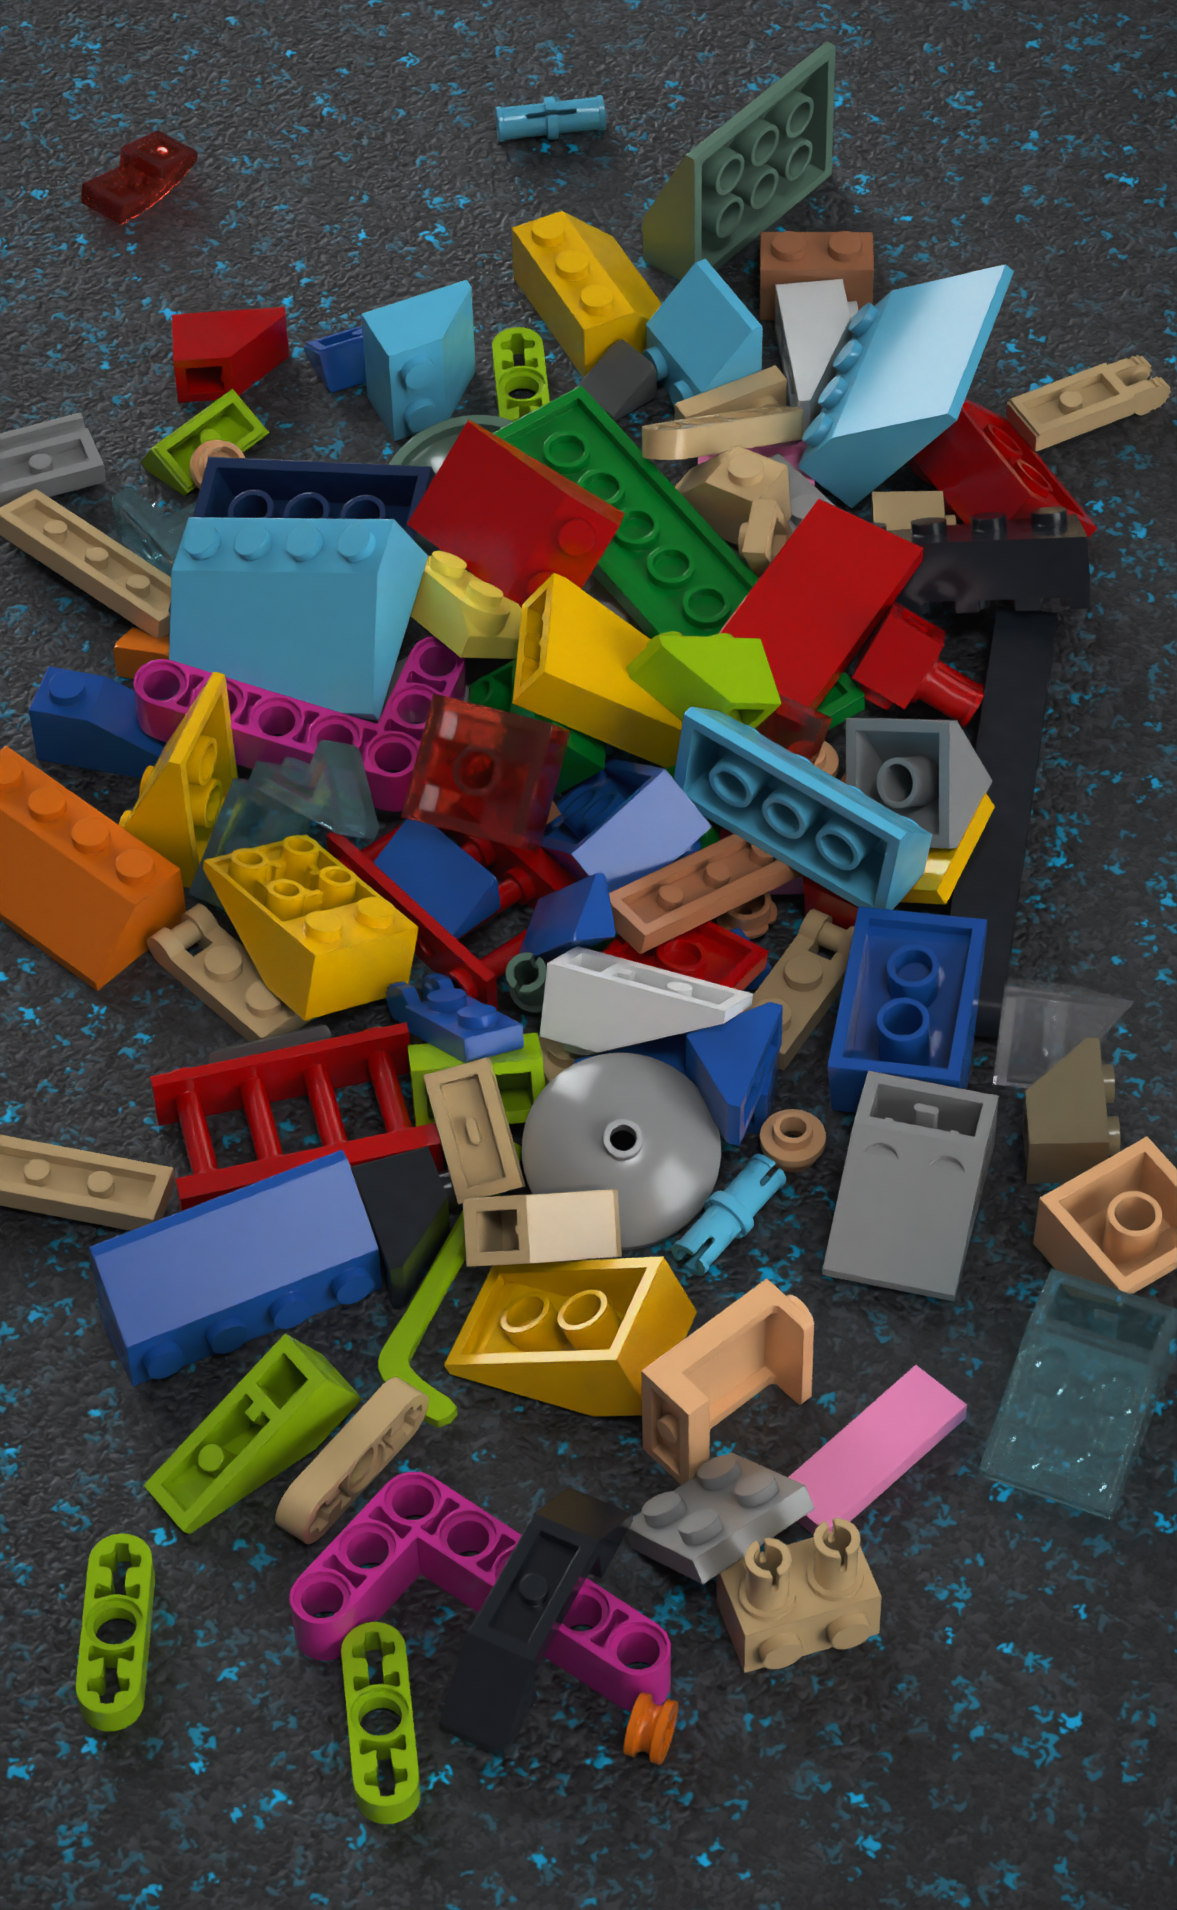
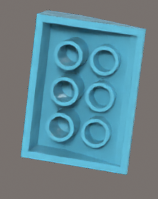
(900, 379)
(296, 605)

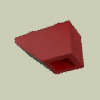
(226, 350)

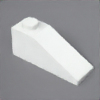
(810, 334)
(612, 1002)

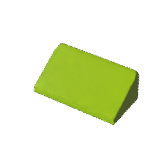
(223, 420)

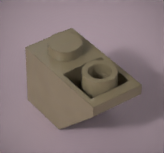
(1067, 1117)

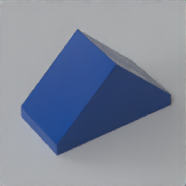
(733, 1064)

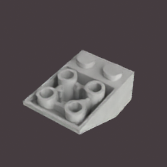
(911, 1185)

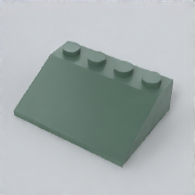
(746, 172)

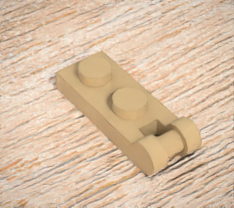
(222, 976)
(805, 980)

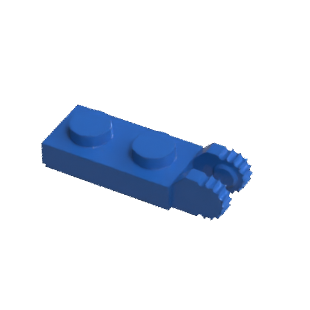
(453, 1019)

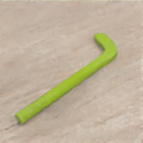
(406, 1336)

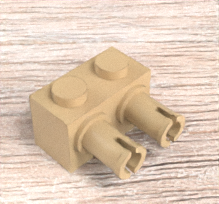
(799, 1597)

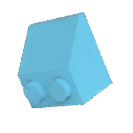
(702, 336)
(419, 358)

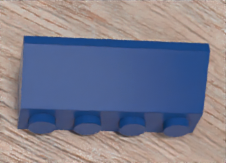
(235, 1268)

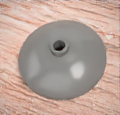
(658, 1179)

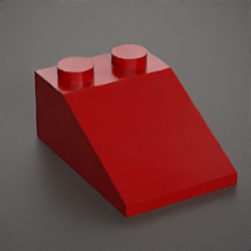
(512, 516)

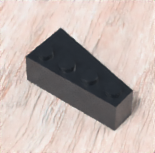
(998, 560)

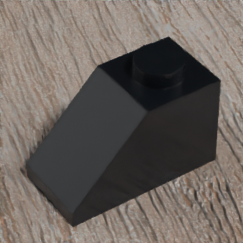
(408, 1216)

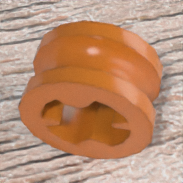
(651, 1728)

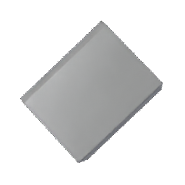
(918, 772)

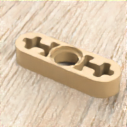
(351, 1460)

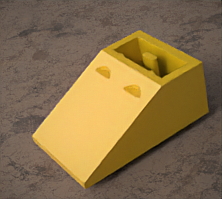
(312, 925)

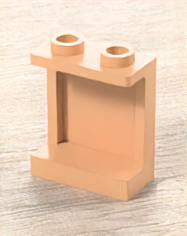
(720, 1368)

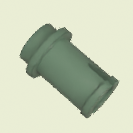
(519, 973)

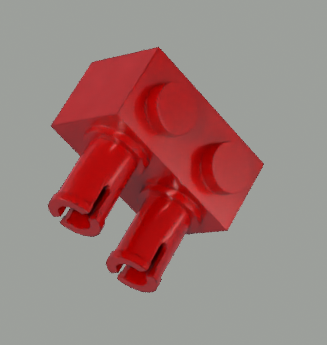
(904, 666)

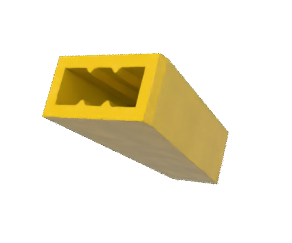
(577, 675)

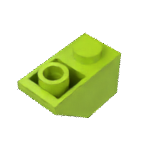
(708, 674)

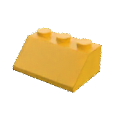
(582, 286)

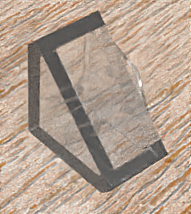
(1046, 1023)

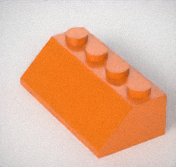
(77, 877)

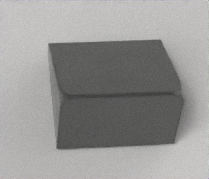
(621, 380)

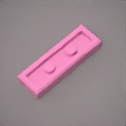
(878, 1447)

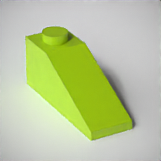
(253, 1434)

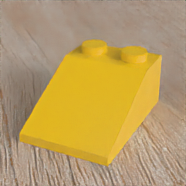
(188, 783)
(573, 1331)

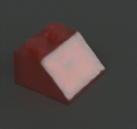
(486, 773)

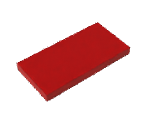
(823, 598)

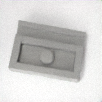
(50, 458)

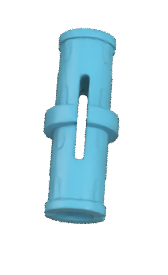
(550, 118)
(728, 1214)

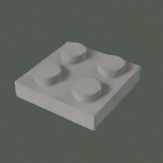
(717, 1516)

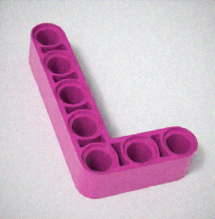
(263, 713)
(432, 1549)

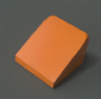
(137, 649)

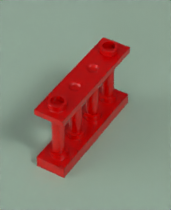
(524, 880)
(282, 1074)

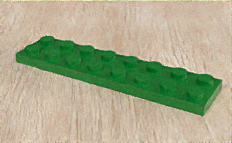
(664, 556)

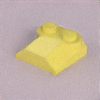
(466, 611)

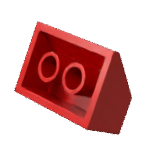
(991, 468)

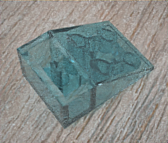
(1081, 1393)

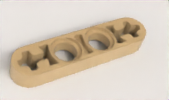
(721, 432)

